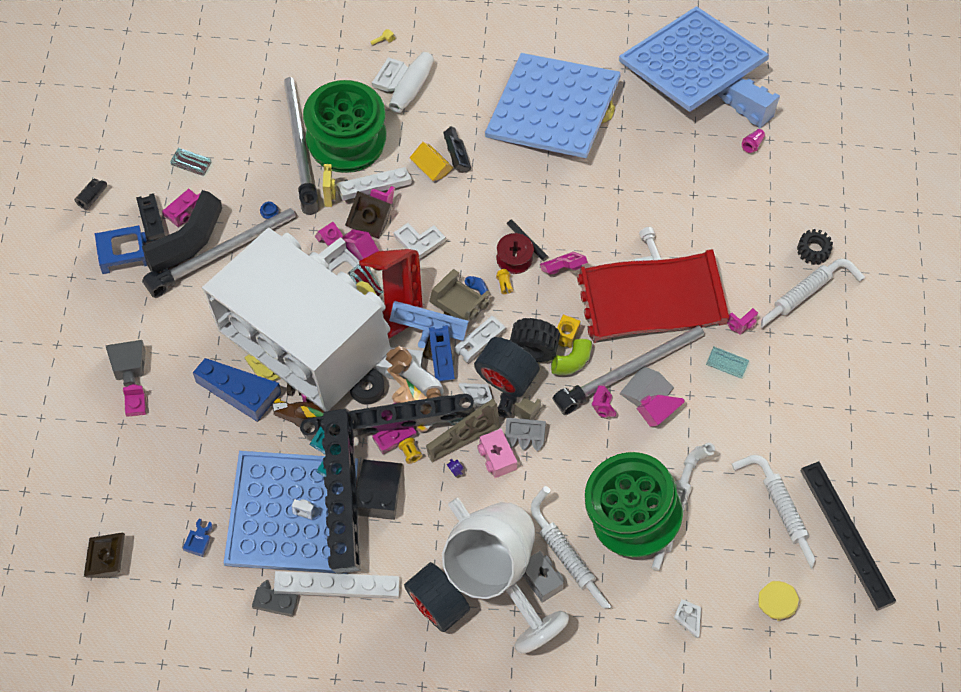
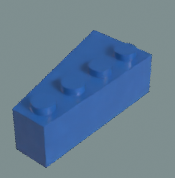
(237, 387)

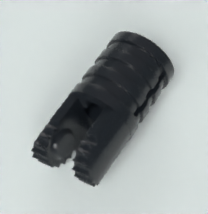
(90, 193)

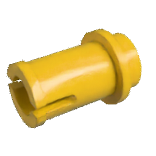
(504, 280)

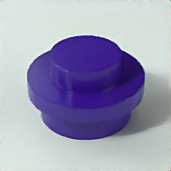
(455, 467)

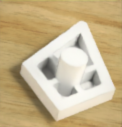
(480, 392)
(689, 617)

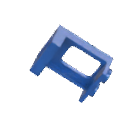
(105, 252)

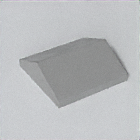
(646, 383)

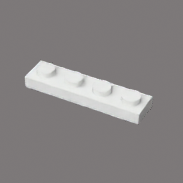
(380, 181)

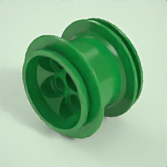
(345, 125)
(645, 483)

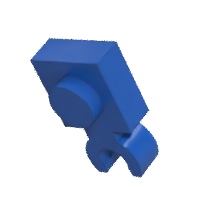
(198, 541)

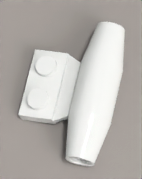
(403, 80)

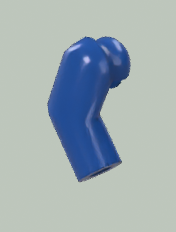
(476, 283)

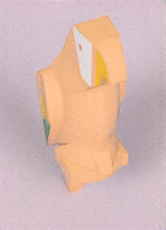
(409, 392)

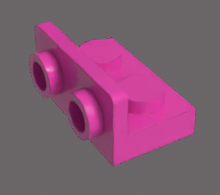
(181, 208)

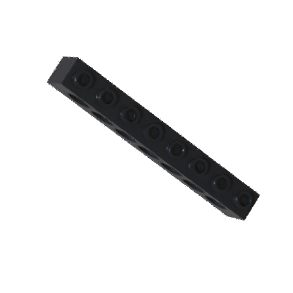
(350, 560)

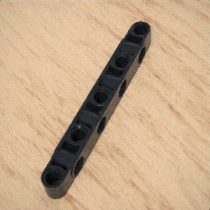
(404, 415)

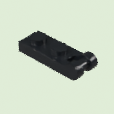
(150, 217)

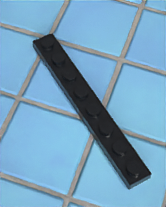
(848, 536)

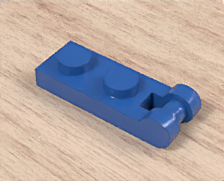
(441, 354)

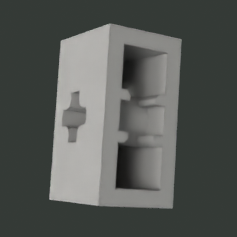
(543, 587)

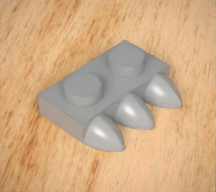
(524, 431)

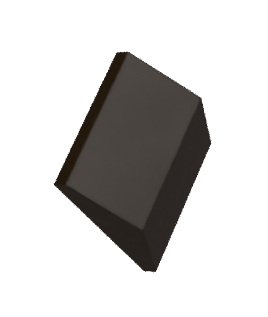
(368, 214)
(104, 556)

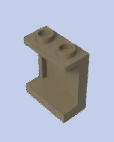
(458, 298)

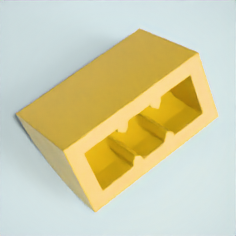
(431, 161)

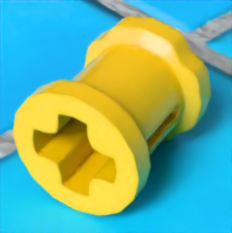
(407, 444)

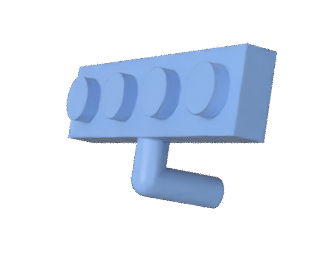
(424, 319)

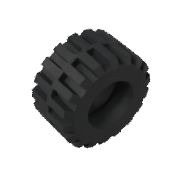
(536, 338)

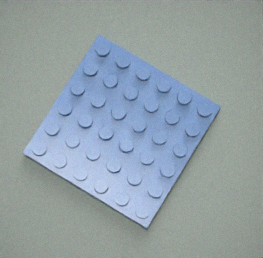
(693, 58)
(553, 105)
(261, 517)

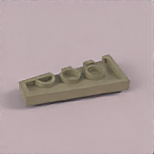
(466, 431)

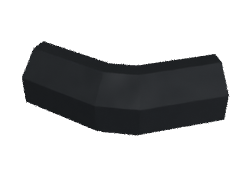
(189, 239)

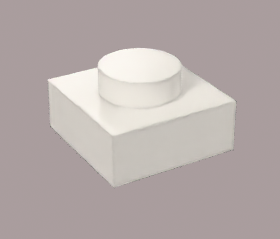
(303, 508)

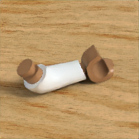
(420, 378)

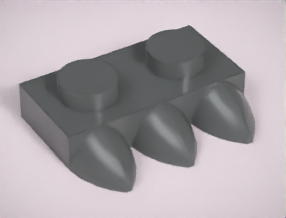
(275, 603)

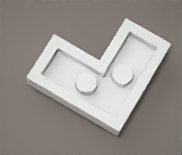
(422, 243)

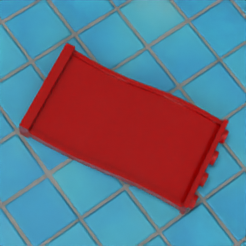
(652, 296)

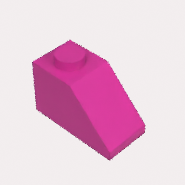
(360, 244)
(658, 407)

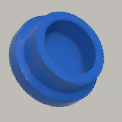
(268, 210)

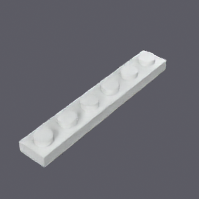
(336, 584)

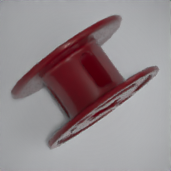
(505, 248)

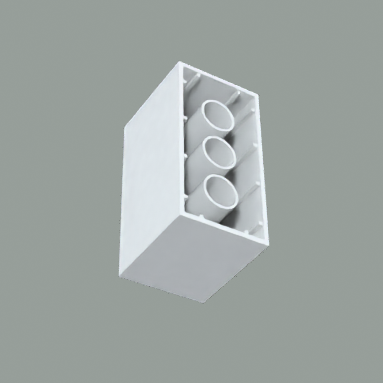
(299, 317)

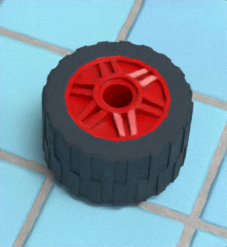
(506, 366)
(437, 597)

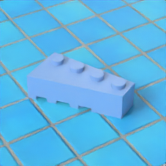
(750, 101)

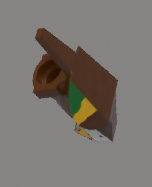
(296, 411)

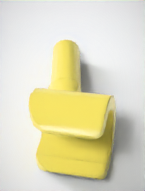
(387, 34)

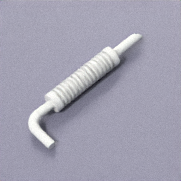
(808, 287)
(783, 504)
(565, 552)

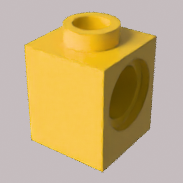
(570, 325)

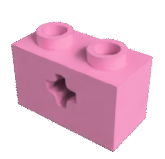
(493, 445)

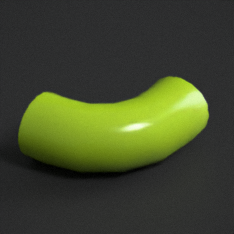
(575, 360)

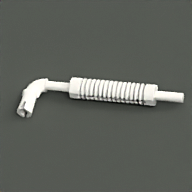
(684, 489)

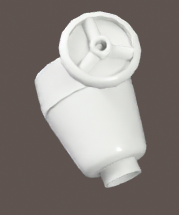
(490, 555)

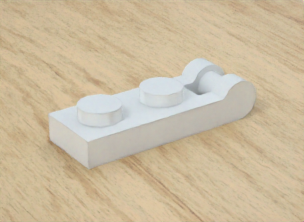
(479, 338)

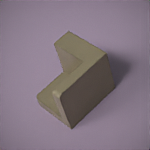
(527, 409)

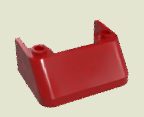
(400, 281)

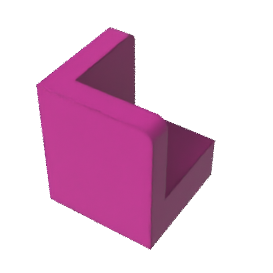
(387, 197)

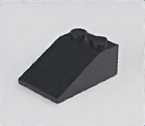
(378, 489)

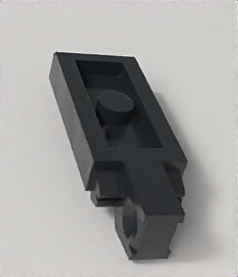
(457, 150)

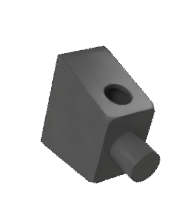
(127, 360)

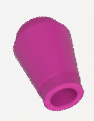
(752, 141)

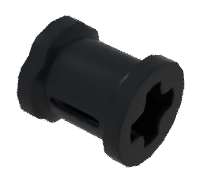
(508, 400)

